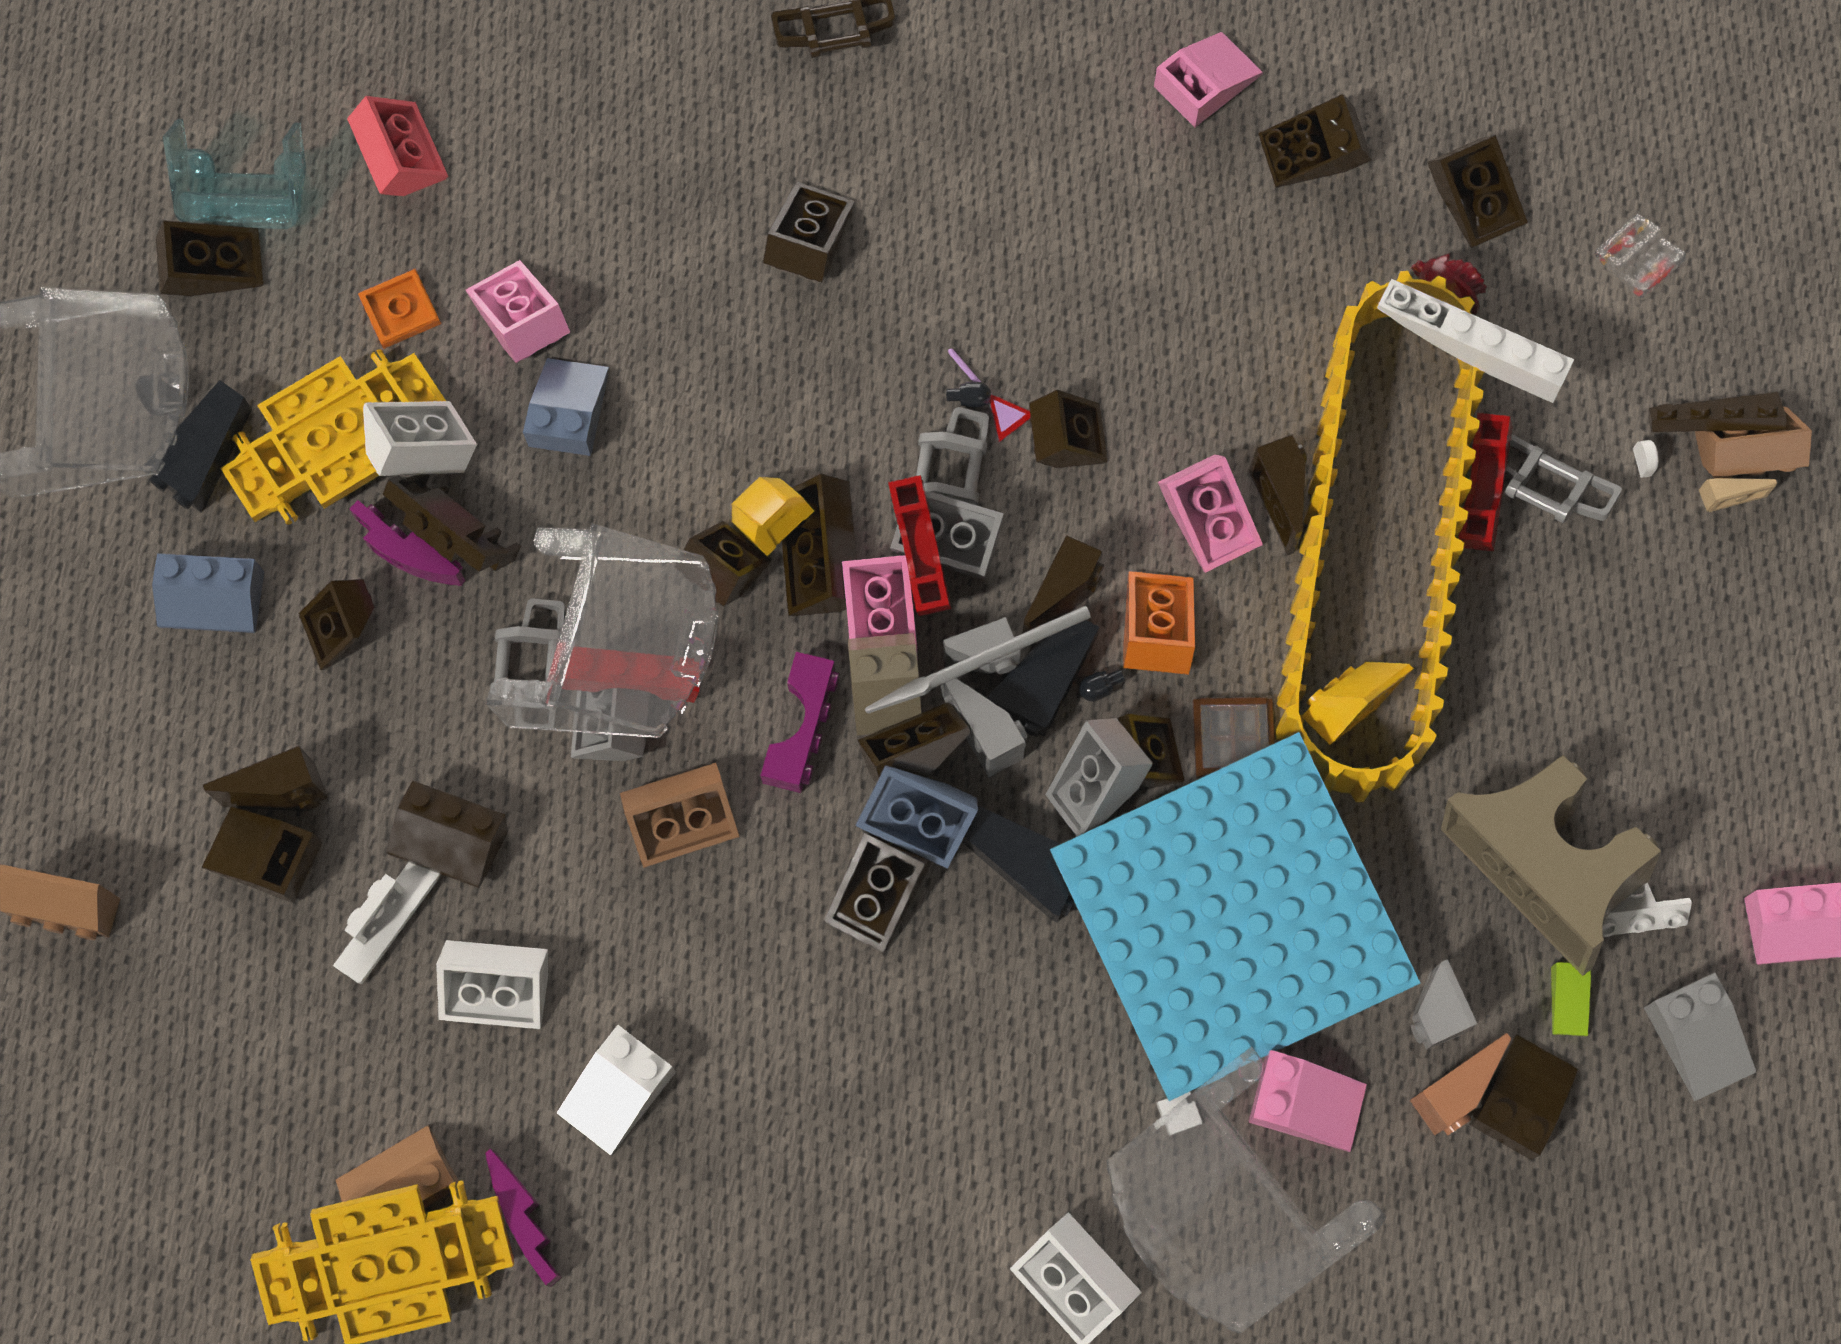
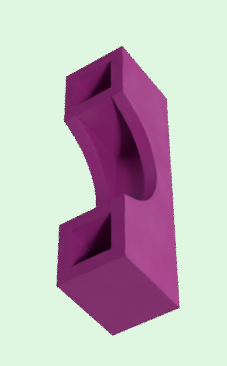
(788, 761)

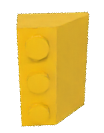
(1352, 697)

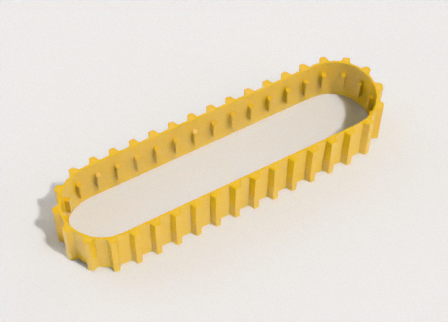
(1336, 775)

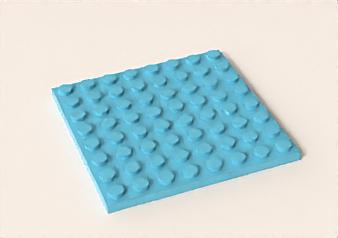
(1234, 915)

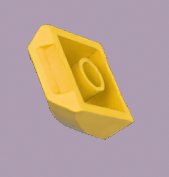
(769, 512)

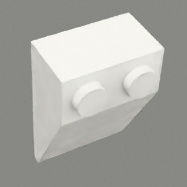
(615, 1089)

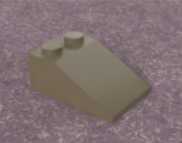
(878, 669)

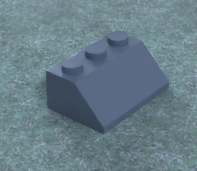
(207, 592)

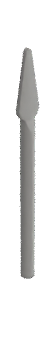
(922, 685)

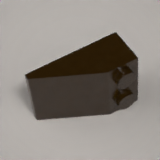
(1478, 190)
(807, 232)
(207, 258)
(1280, 481)
(1066, 584)
(916, 743)
(276, 783)
(877, 891)
(1524, 1098)

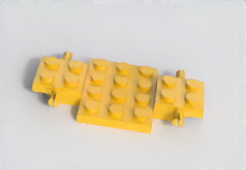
(320, 435)
(382, 1263)

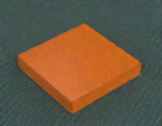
(399, 308)

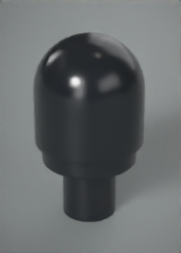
(970, 394)
(1099, 685)

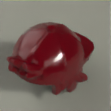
(1459, 275)

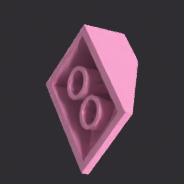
(519, 311)
(1211, 512)
(1307, 1101)

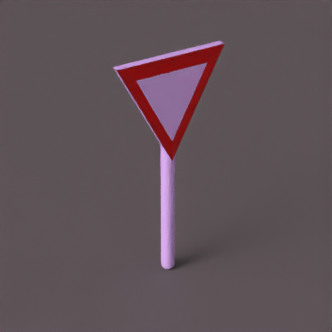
(1006, 415)

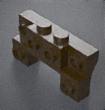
(447, 524)

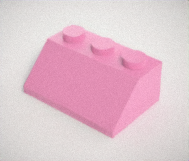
(878, 597)
(1795, 923)

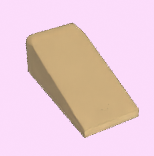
(1728, 492)

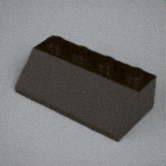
(818, 547)

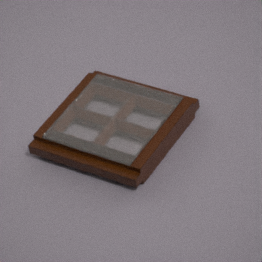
(1230, 730)

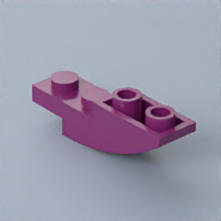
(404, 551)

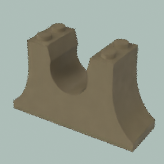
(1549, 881)

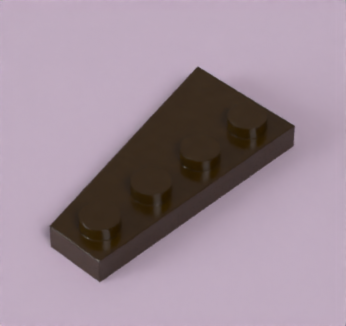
(1726, 414)

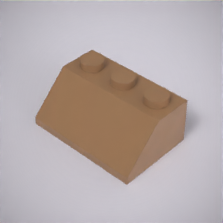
(1755, 450)
(679, 815)
(56, 902)
(405, 1164)

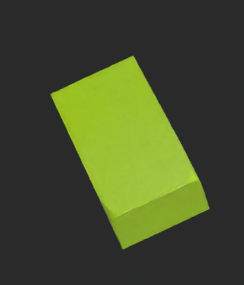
(1570, 1000)

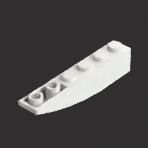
(1478, 341)

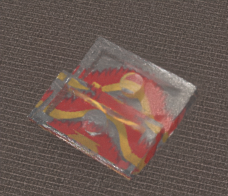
(1639, 255)

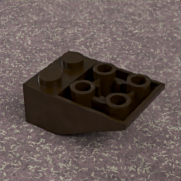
(1315, 143)
(263, 853)

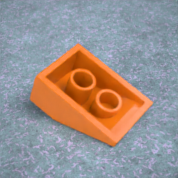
(1159, 623)

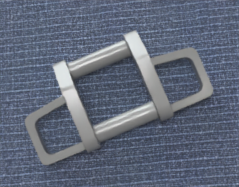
(959, 443)
(1583, 480)
(523, 633)

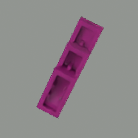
(516, 1207)

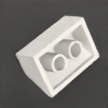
(416, 438)
(492, 984)
(1075, 1280)

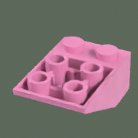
(1205, 77)

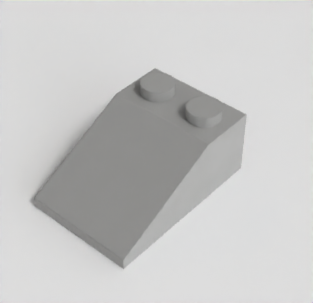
(993, 733)
(1097, 775)
(1702, 1036)

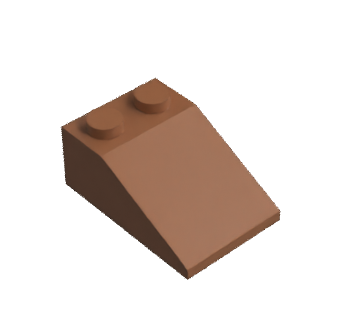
(1452, 1097)

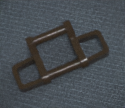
(810, 40)

